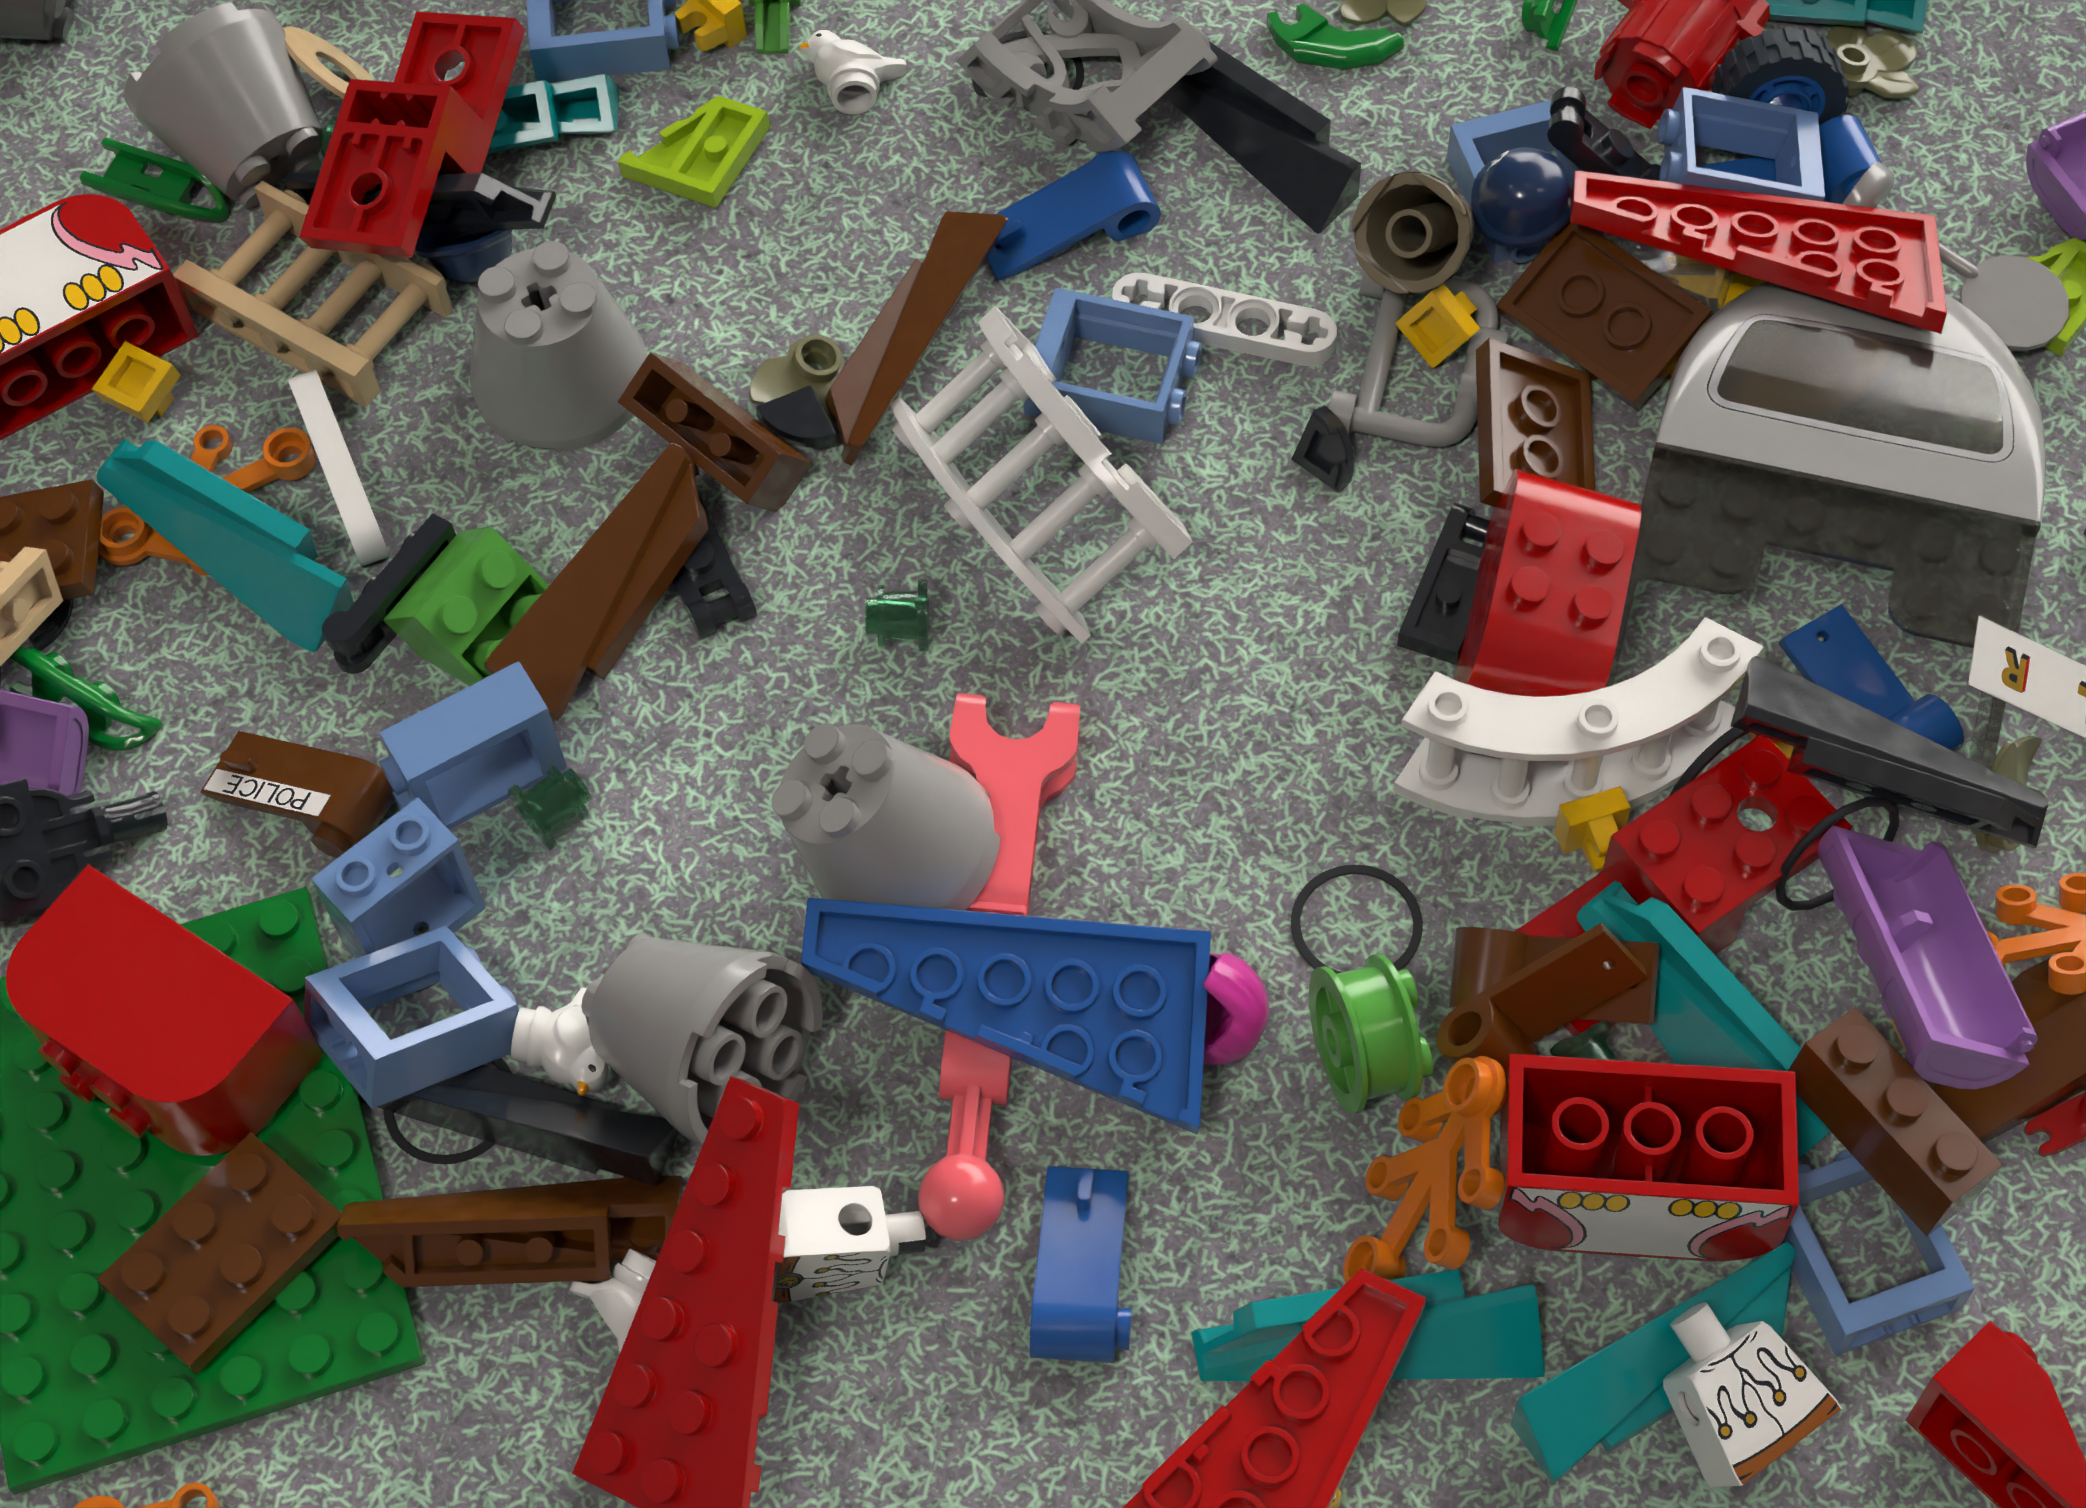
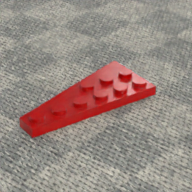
(1826, 249)
(701, 1344)
(1300, 1414)

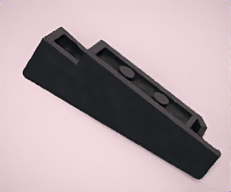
(1271, 137)
(462, 202)
(1879, 758)
(543, 1122)

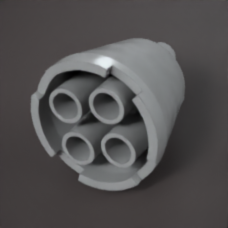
(229, 100)
(551, 351)
(886, 820)
(693, 1015)

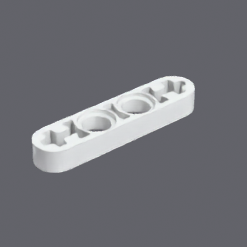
(1231, 308)
(338, 468)

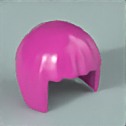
(1235, 1009)

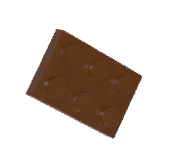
(1604, 312)
(1531, 419)
(62, 522)
(222, 1253)

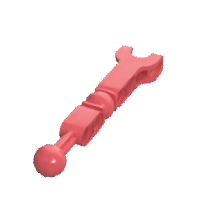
(961, 1191)

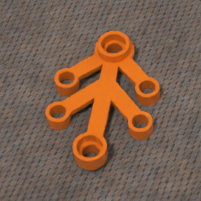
(150, 543)
(2067, 931)
(1469, 1099)

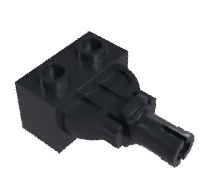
(46, 842)

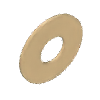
(305, 48)

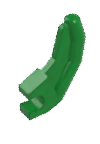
(1321, 44)

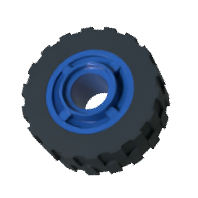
(1785, 70)

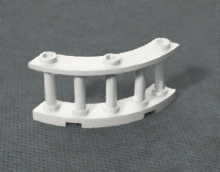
(1061, 421)
(1574, 744)

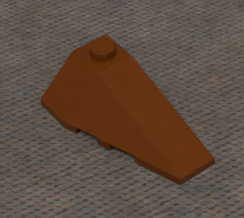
(2055, 1062)

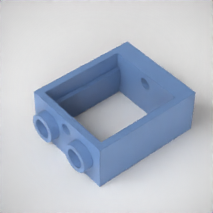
(601, 52)
(1743, 127)
(1483, 140)
(1127, 326)
(473, 747)
(361, 883)
(397, 1067)
(1885, 1313)

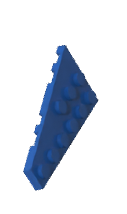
(1065, 995)

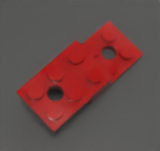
(411, 133)
(1700, 854)

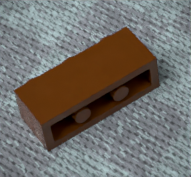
(715, 432)
(1892, 1121)

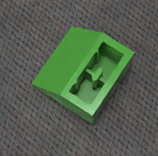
(466, 603)

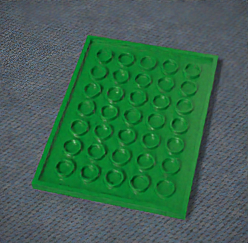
(79, 1190)

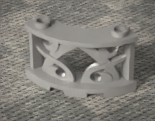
(1100, 114)

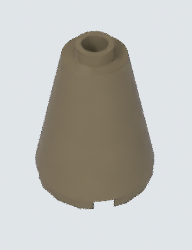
(1412, 232)

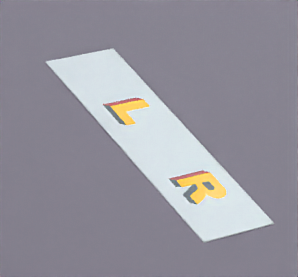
(2029, 676)

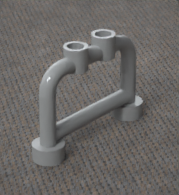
(1363, 413)

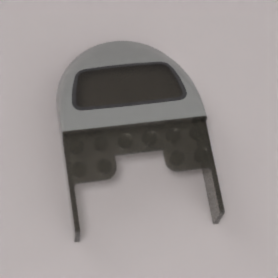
(1856, 448)

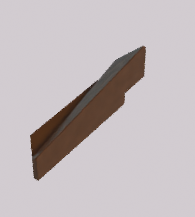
(909, 326)
(609, 584)
(515, 1232)

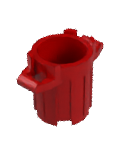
(1671, 47)

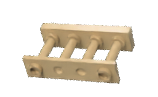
(305, 342)

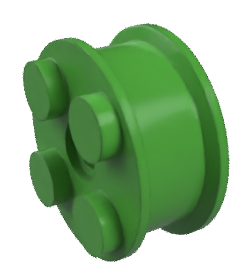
(1368, 1032)

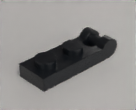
(1590, 142)
(708, 571)
(1446, 590)
(360, 632)

